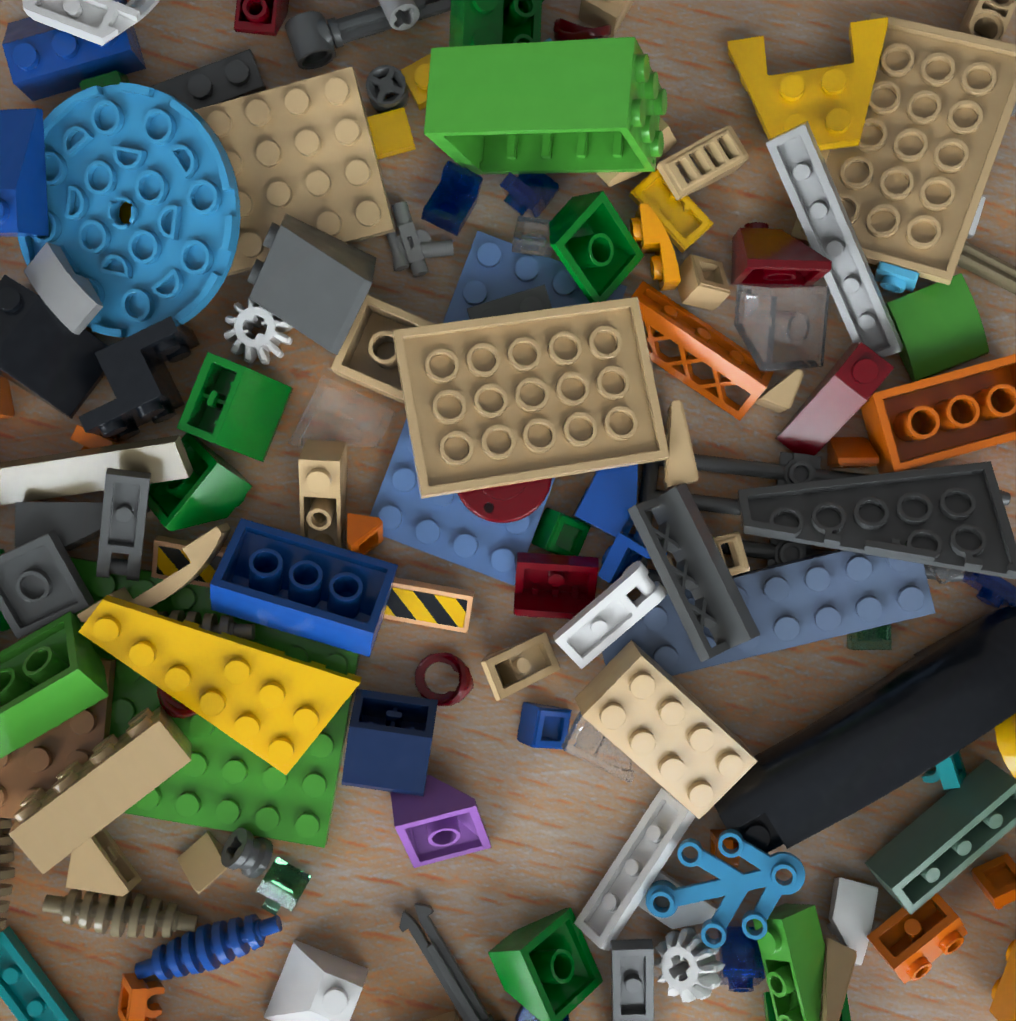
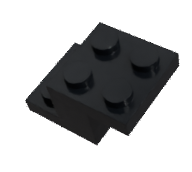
(140, 379)

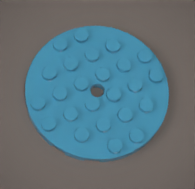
(185, 199)

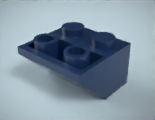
(389, 742)

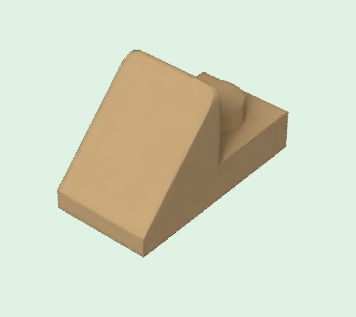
(520, 665)

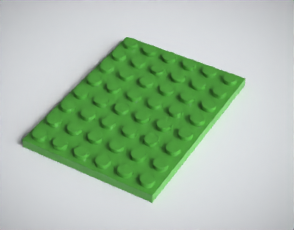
(225, 781)

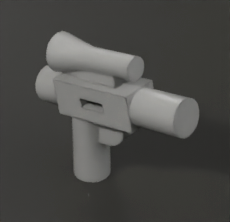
(414, 245)

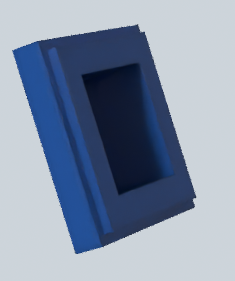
(543, 725)

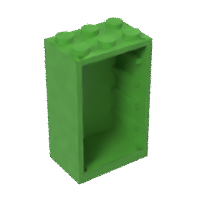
(546, 107)

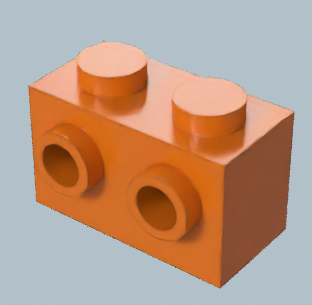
(918, 939)

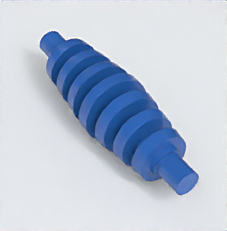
(208, 947)

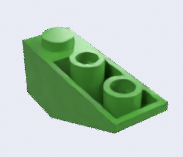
(793, 961)

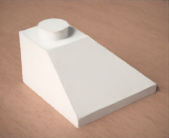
(316, 987)

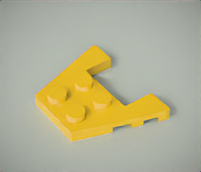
(827, 97)

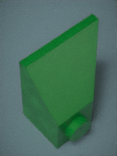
(594, 244)
(205, 496)
(547, 966)

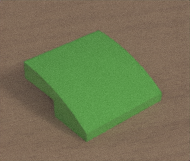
(938, 328)

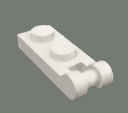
(609, 615)

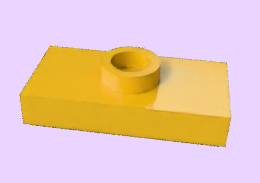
(680, 218)

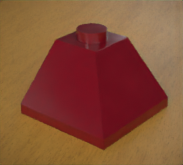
(774, 257)

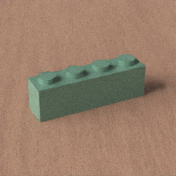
(947, 837)

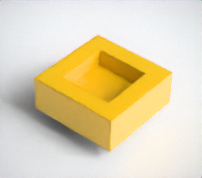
(417, 80)

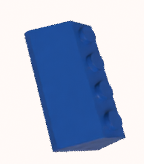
(302, 587)

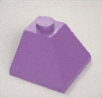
(438, 824)

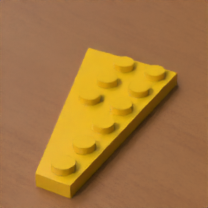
(237, 685)

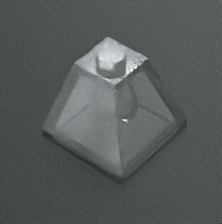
(783, 324)

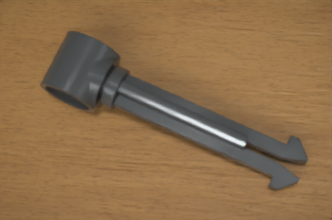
(315, 39)
(444, 964)

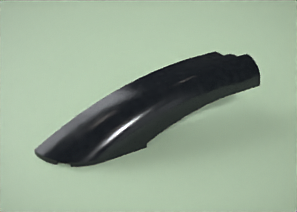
(879, 737)

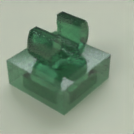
(871, 639)
(282, 886)

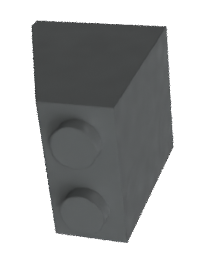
(312, 281)

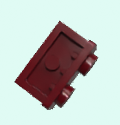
(554, 584)

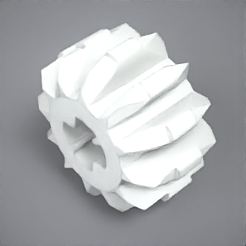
(260, 344)
(688, 981)

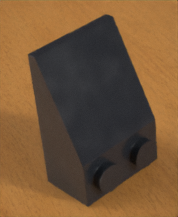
(43, 352)

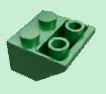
(494, 22)
(234, 407)

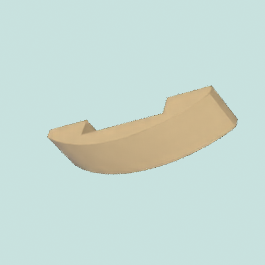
(199, 552)

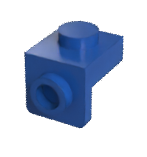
(622, 553)

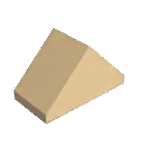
(101, 867)

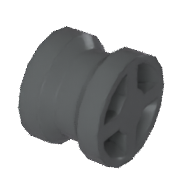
(384, 81)
(247, 853)

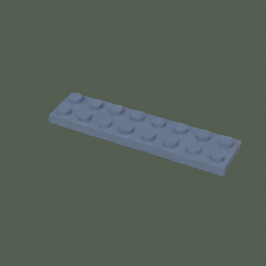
(793, 607)

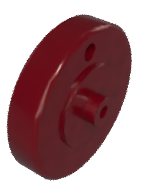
(506, 502)

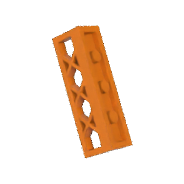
(706, 346)

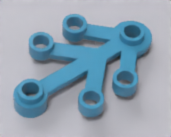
(731, 884)

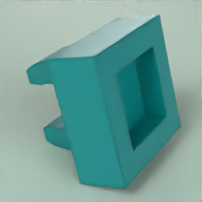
(949, 771)

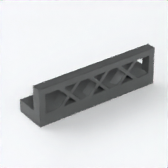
(697, 569)

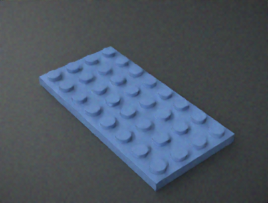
(443, 522)

